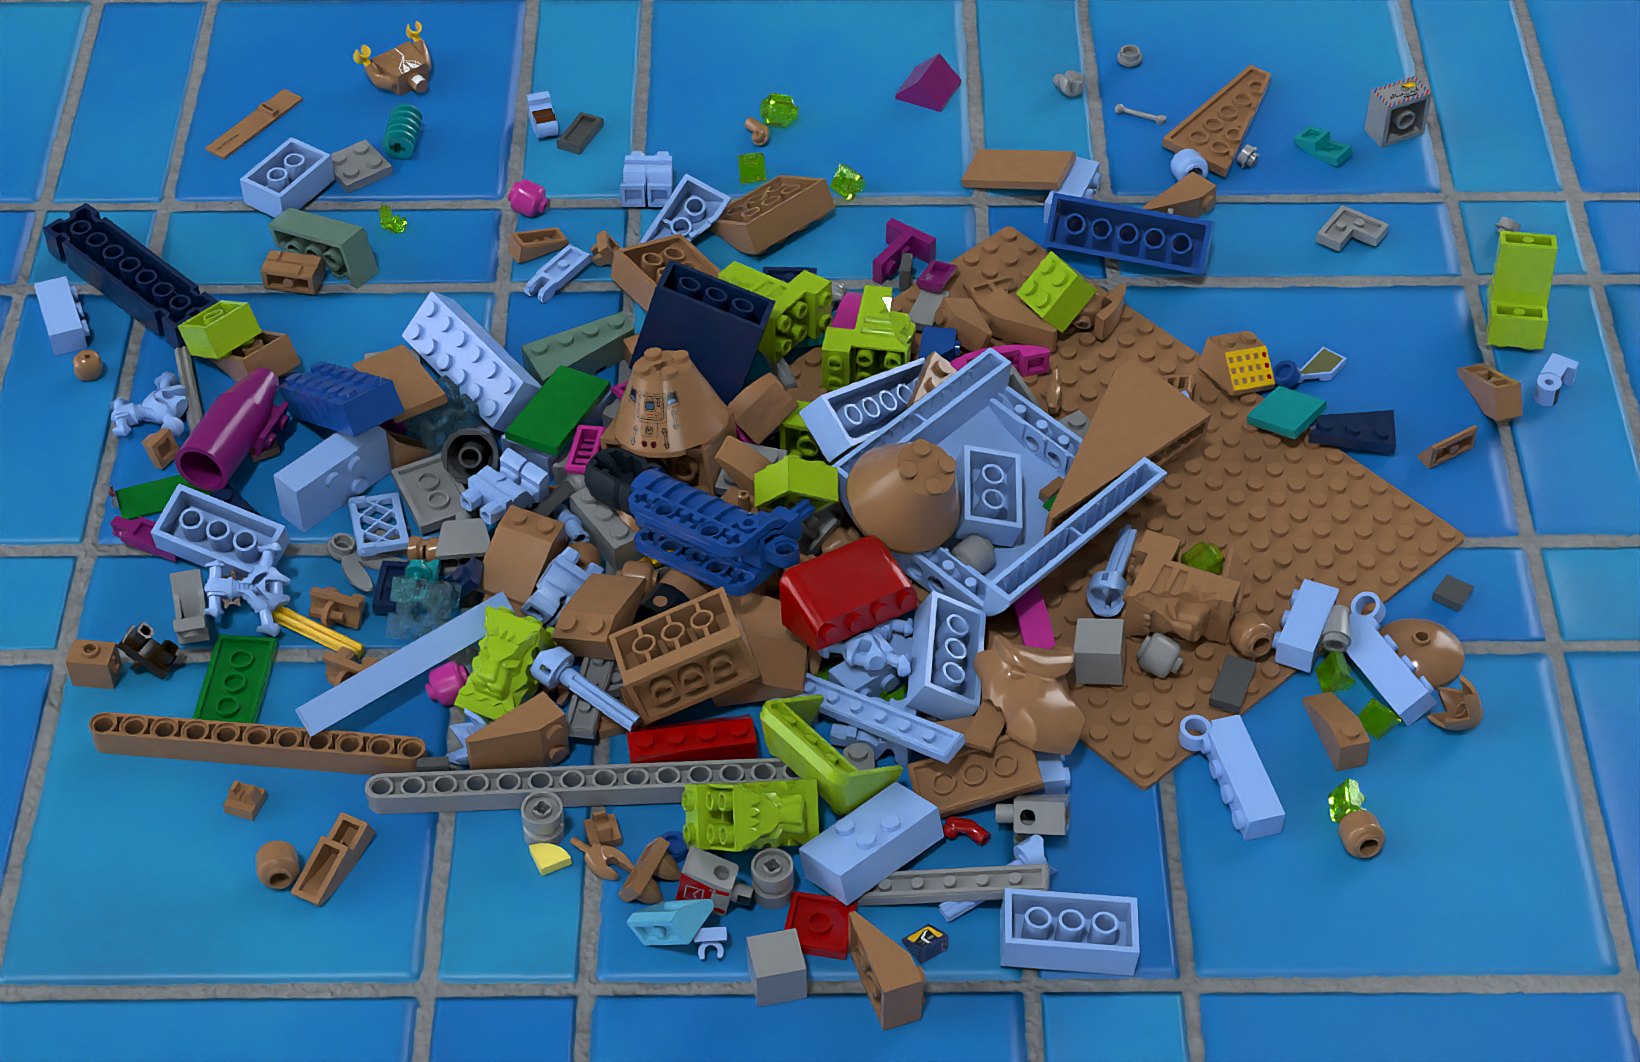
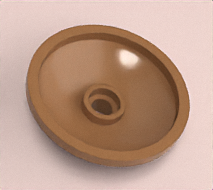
(1429, 647)

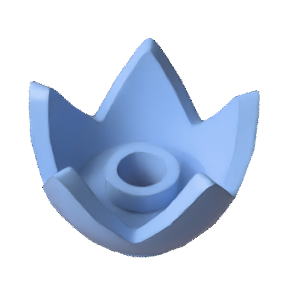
(461, 732)

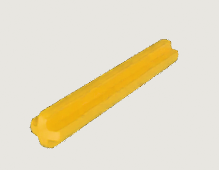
(316, 631)

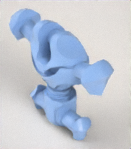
(160, 406)
(261, 588)
(872, 649)

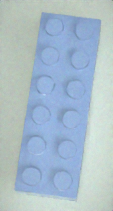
(471, 359)
(859, 410)

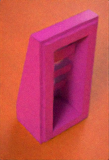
(583, 435)

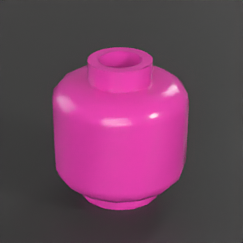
(528, 198)
(446, 682)

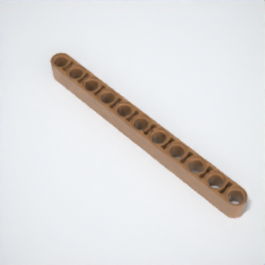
(254, 744)

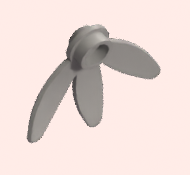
(344, 548)

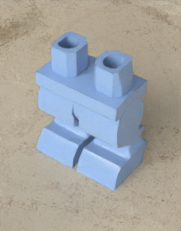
(646, 176)
(515, 484)
(558, 582)
(846, 734)

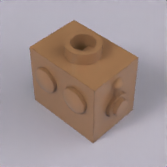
(94, 664)

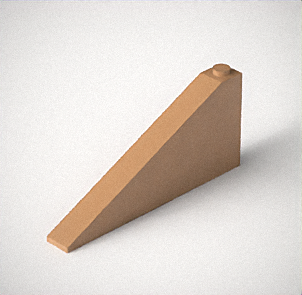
(1133, 421)

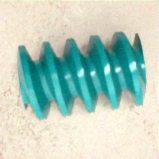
(402, 131)

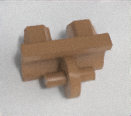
(336, 608)
(343, 665)

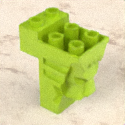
(1520, 290)
(800, 307)
(875, 346)
(502, 668)
(750, 814)

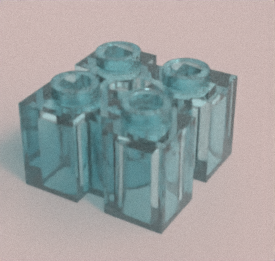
(443, 420)
(410, 595)

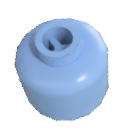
(1188, 161)

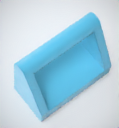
(670, 921)

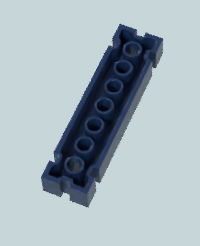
(126, 272)

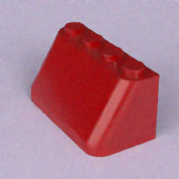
(844, 593)

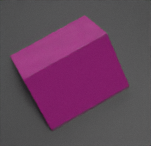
(930, 84)

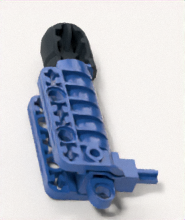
(696, 524)

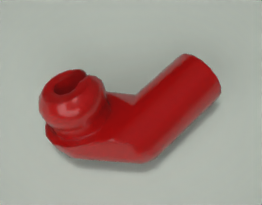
(966, 826)

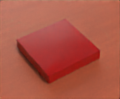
(820, 924)

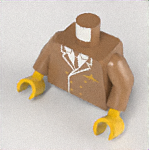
(400, 68)

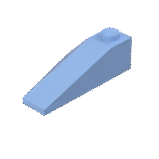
(688, 211)

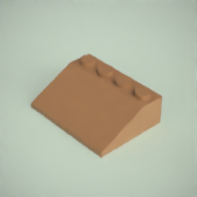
(773, 212)
(642, 265)

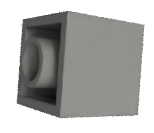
(1100, 651)
(776, 967)

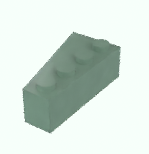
(339, 243)
(579, 348)

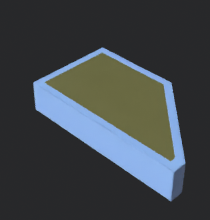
(1322, 365)

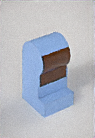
(542, 114)
(1555, 373)

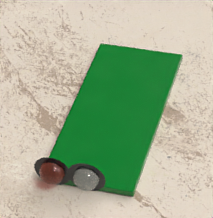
(148, 497)

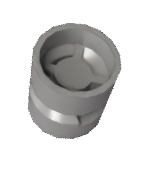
(543, 818)
(772, 878)

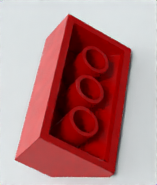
(694, 740)

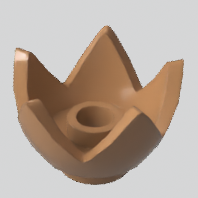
(1461, 707)

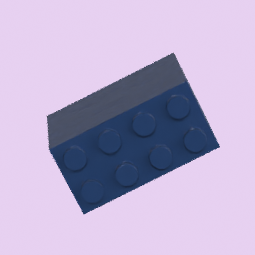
(710, 321)

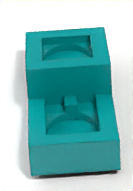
(1318, 144)

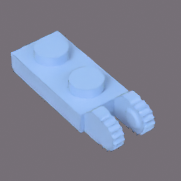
(557, 272)

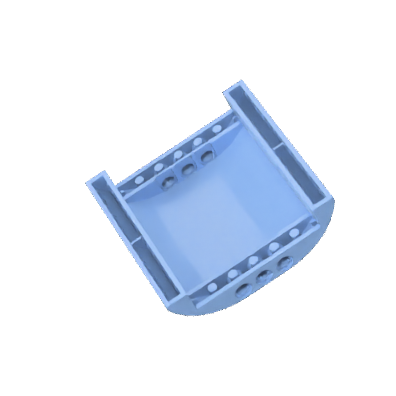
(984, 412)

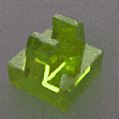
(751, 167)
(847, 181)
(1334, 673)
(1345, 800)

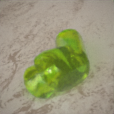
(388, 222)

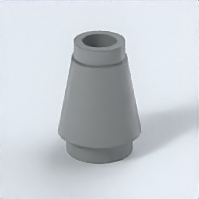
(1337, 629)

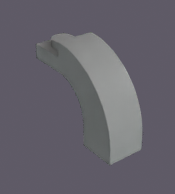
(189, 603)

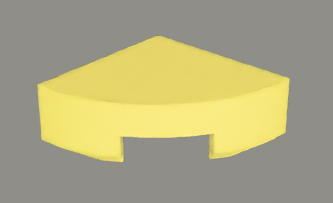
(549, 857)

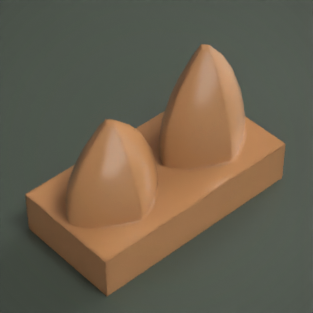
(653, 861)

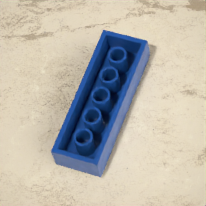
(1129, 233)
(341, 398)

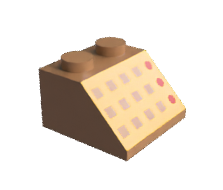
(1238, 363)

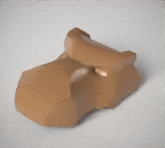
(1032, 694)

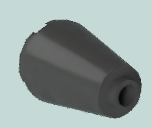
(470, 451)

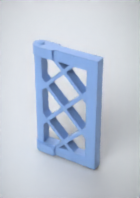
(373, 504)

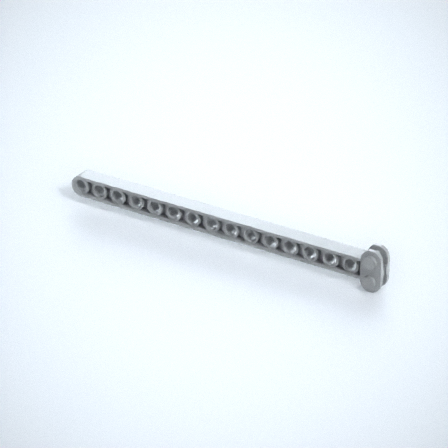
(586, 779)

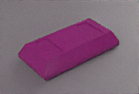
(936, 276)

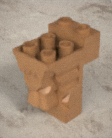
(1176, 596)

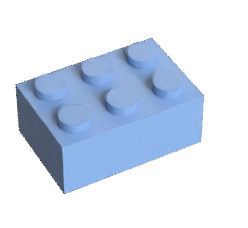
(287, 178)
(989, 494)

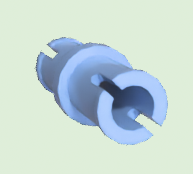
(573, 524)

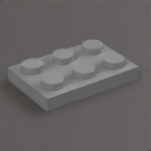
(429, 492)

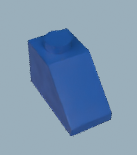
(941, 341)

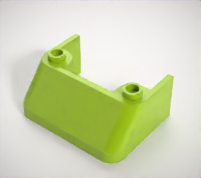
(810, 756)

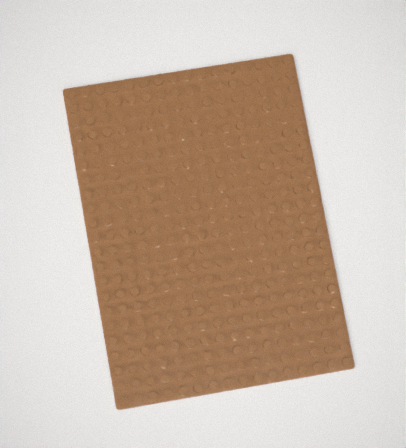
(1276, 499)

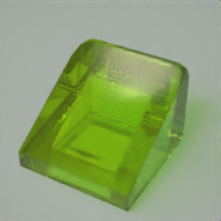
(1378, 719)

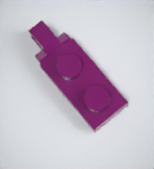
(138, 535)

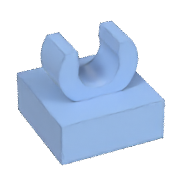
(710, 937)

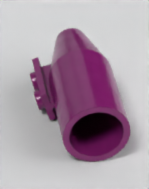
(230, 429)

